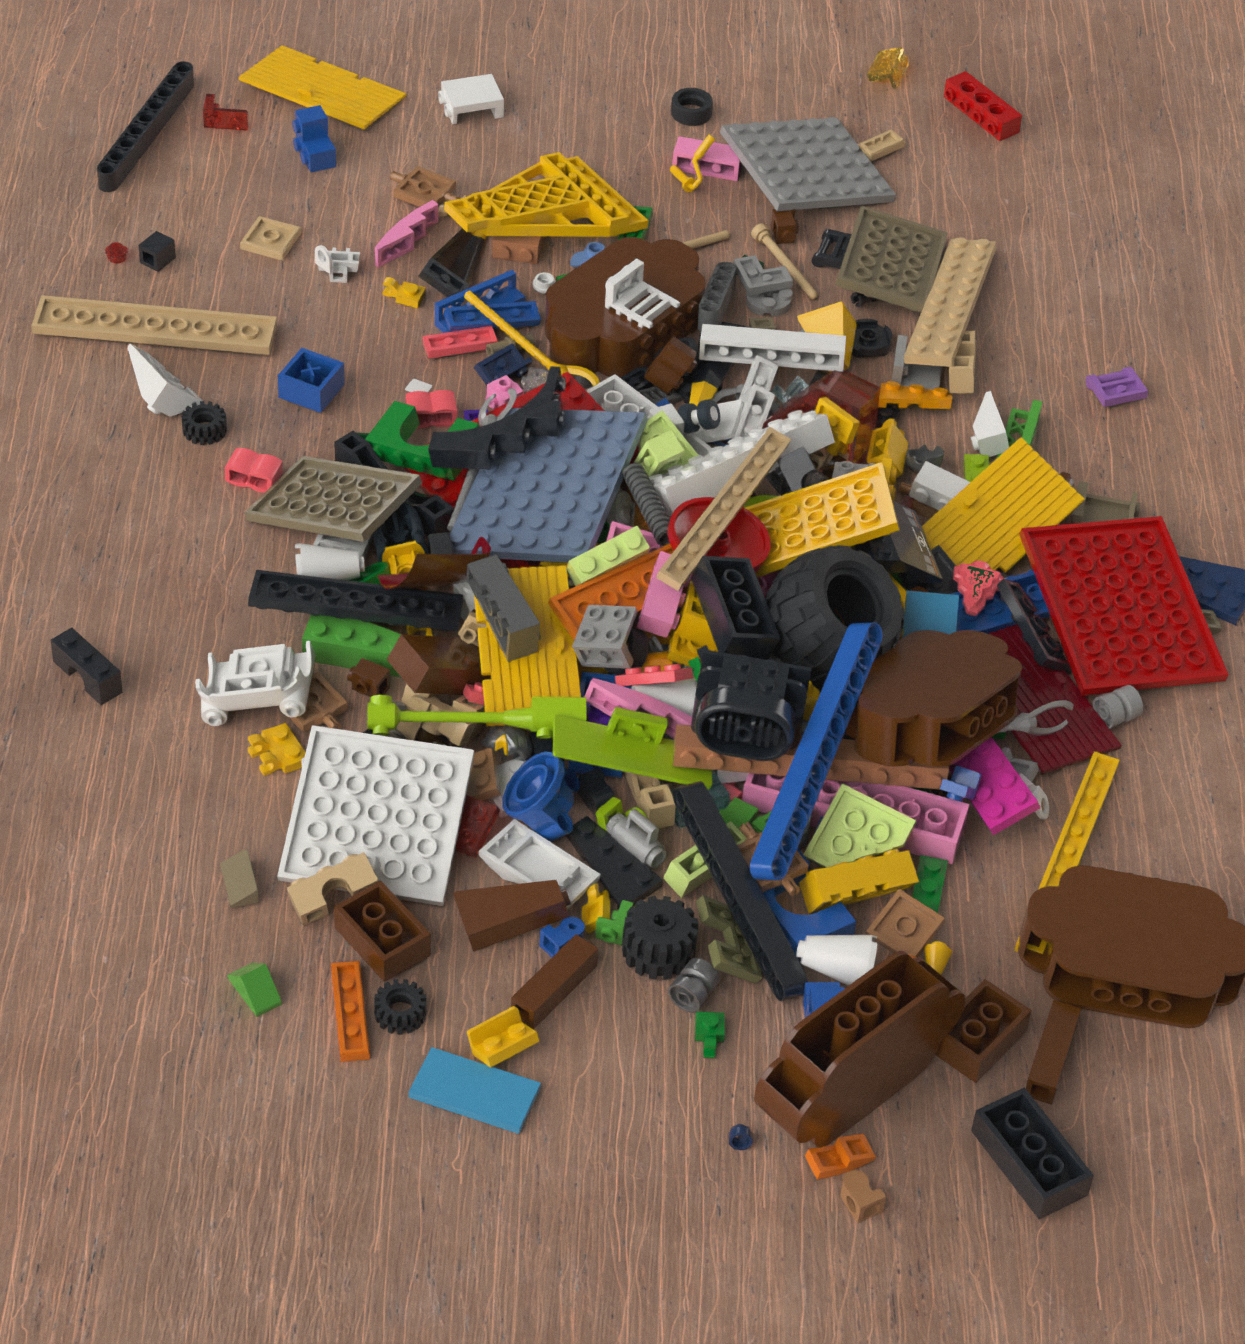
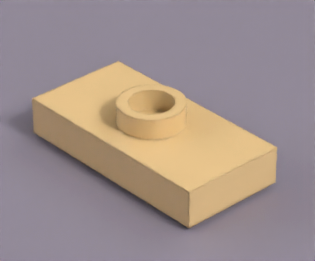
(882, 145)

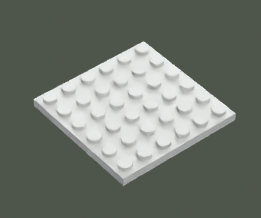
(382, 799)

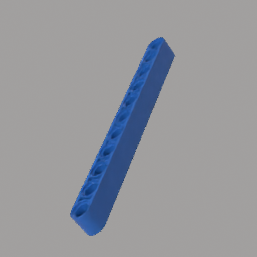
(816, 752)

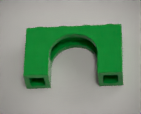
(393, 431)

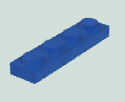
(516, 314)

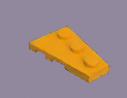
(914, 394)

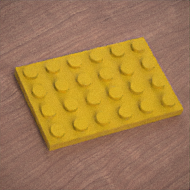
(827, 514)

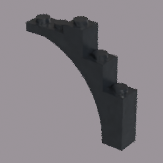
(480, 446)

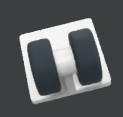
(711, 420)

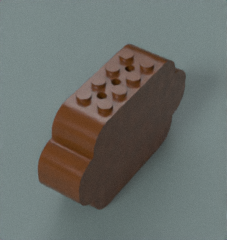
(597, 337)
(935, 698)
(1134, 946)
(859, 1049)

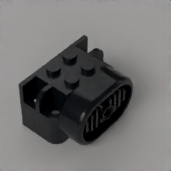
(749, 705)

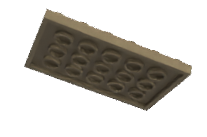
(891, 259)
(333, 498)

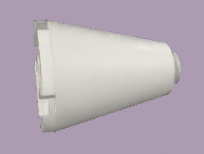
(328, 562)
(677, 694)
(839, 956)

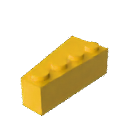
(858, 880)

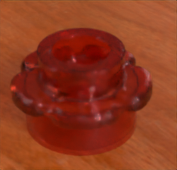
(116, 252)

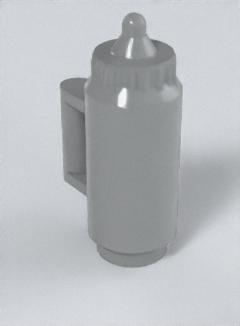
(638, 837)

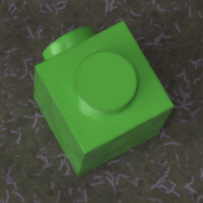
(739, 813)

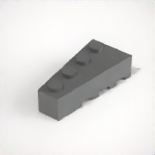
(504, 607)

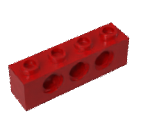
(982, 106)

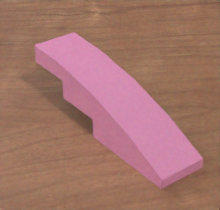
(402, 236)
(608, 695)

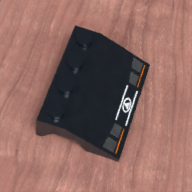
(905, 549)

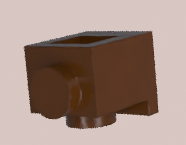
(784, 226)
(369, 678)

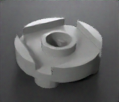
(772, 302)

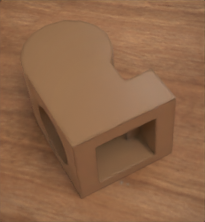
(860, 1198)

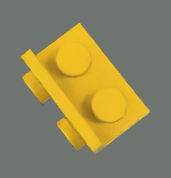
(501, 1037)

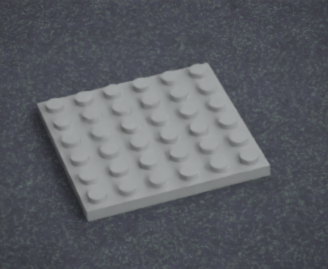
(807, 164)

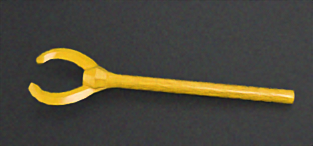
(524, 343)

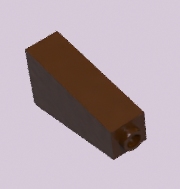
(510, 910)

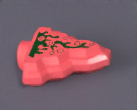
(976, 584)

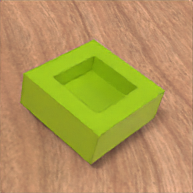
(611, 808)

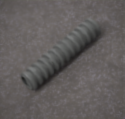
(648, 501)

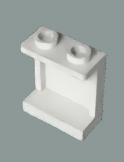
(471, 95)

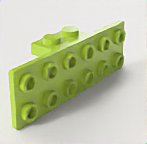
(627, 744)

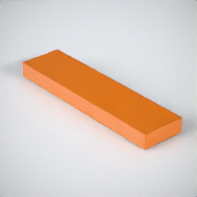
(350, 1011)

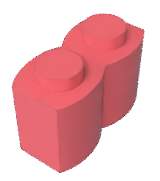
(433, 408)
(253, 470)

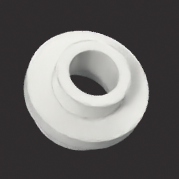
(543, 282)

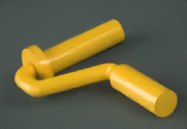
(689, 183)

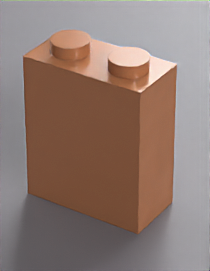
(518, 248)

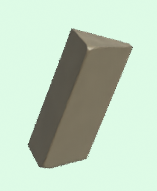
(239, 880)

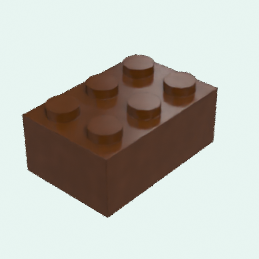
(382, 931)
(985, 1031)

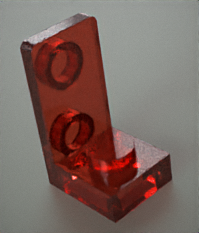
(223, 118)

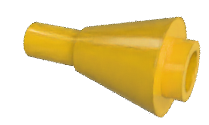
(937, 955)

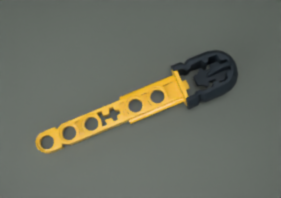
(402, 554)

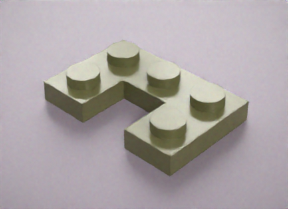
(733, 955)

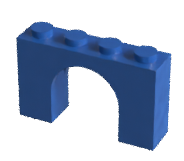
(830, 921)

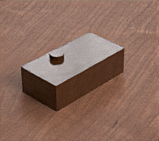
(436, 663)

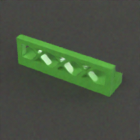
(1027, 429)

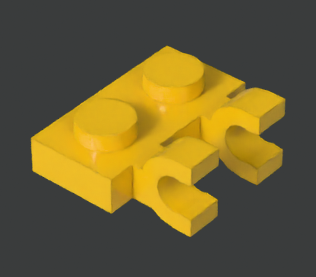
(841, 423)
(283, 746)

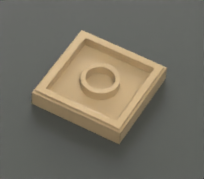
(270, 238)

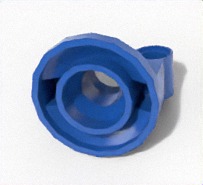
(542, 795)

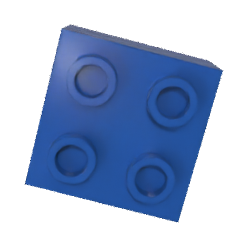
(311, 380)

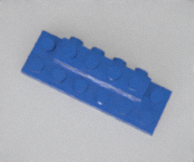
(996, 613)

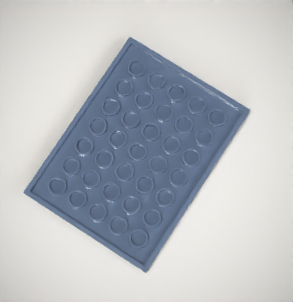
(554, 494)

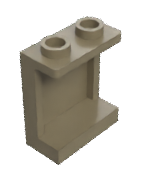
(1101, 508)

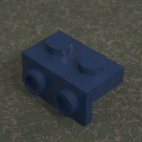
(504, 362)

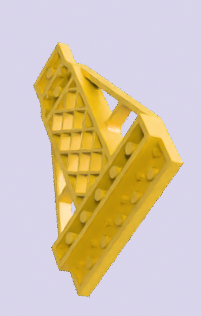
(548, 204)

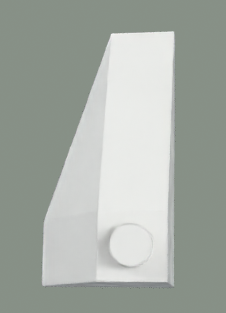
(159, 386)

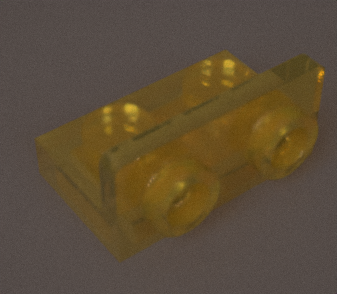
(889, 65)

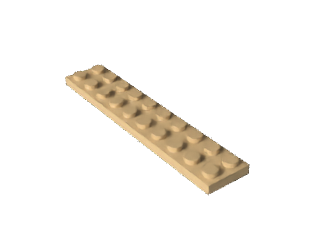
(950, 303)
(154, 325)

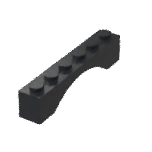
(431, 508)

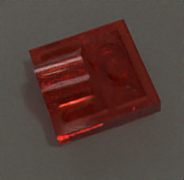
(475, 825)

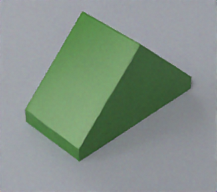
(256, 987)

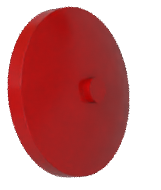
(741, 539)

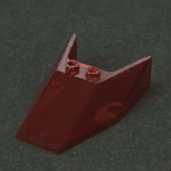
(849, 393)

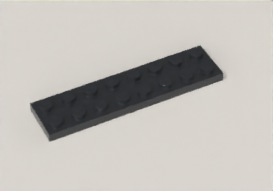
(355, 600)

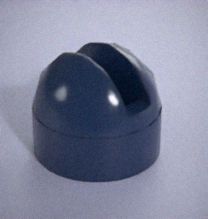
(744, 1138)

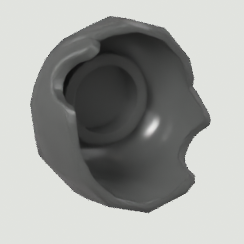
(916, 457)

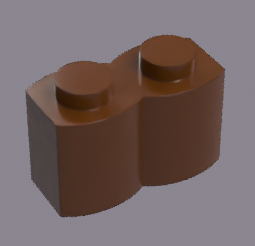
(670, 365)

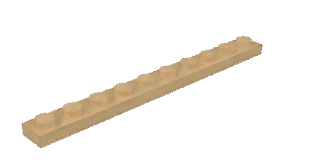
(723, 509)

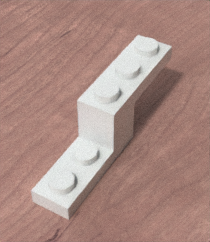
(756, 396)

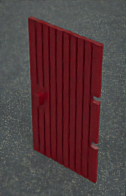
(1044, 685)

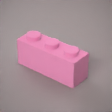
(717, 162)
(661, 603)

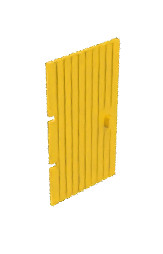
(313, 84)
(994, 507)
(542, 674)

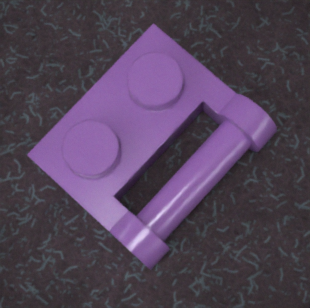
(1117, 387)

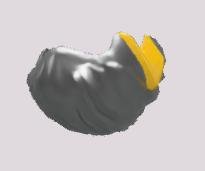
(509, 741)

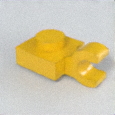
(406, 294)
(597, 906)

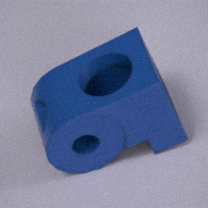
(554, 939)

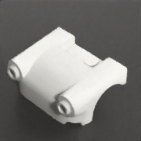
(257, 680)

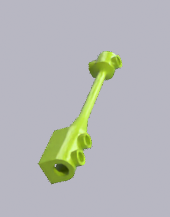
(385, 715)

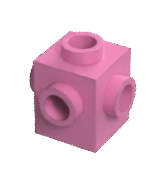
(500, 388)

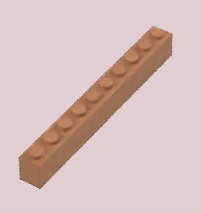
(846, 764)

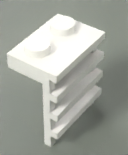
(628, 288)

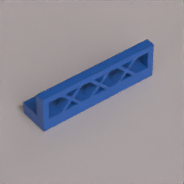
(494, 296)

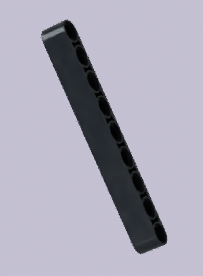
(145, 126)
(740, 891)

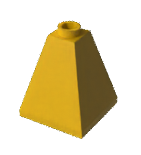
(832, 320)

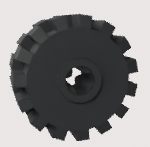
(666, 937)

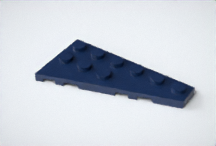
(1217, 588)

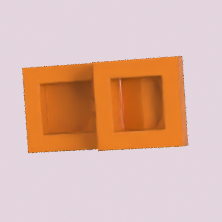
(845, 1155)

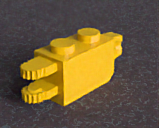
(888, 443)

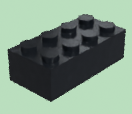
(735, 606)
(1032, 1153)

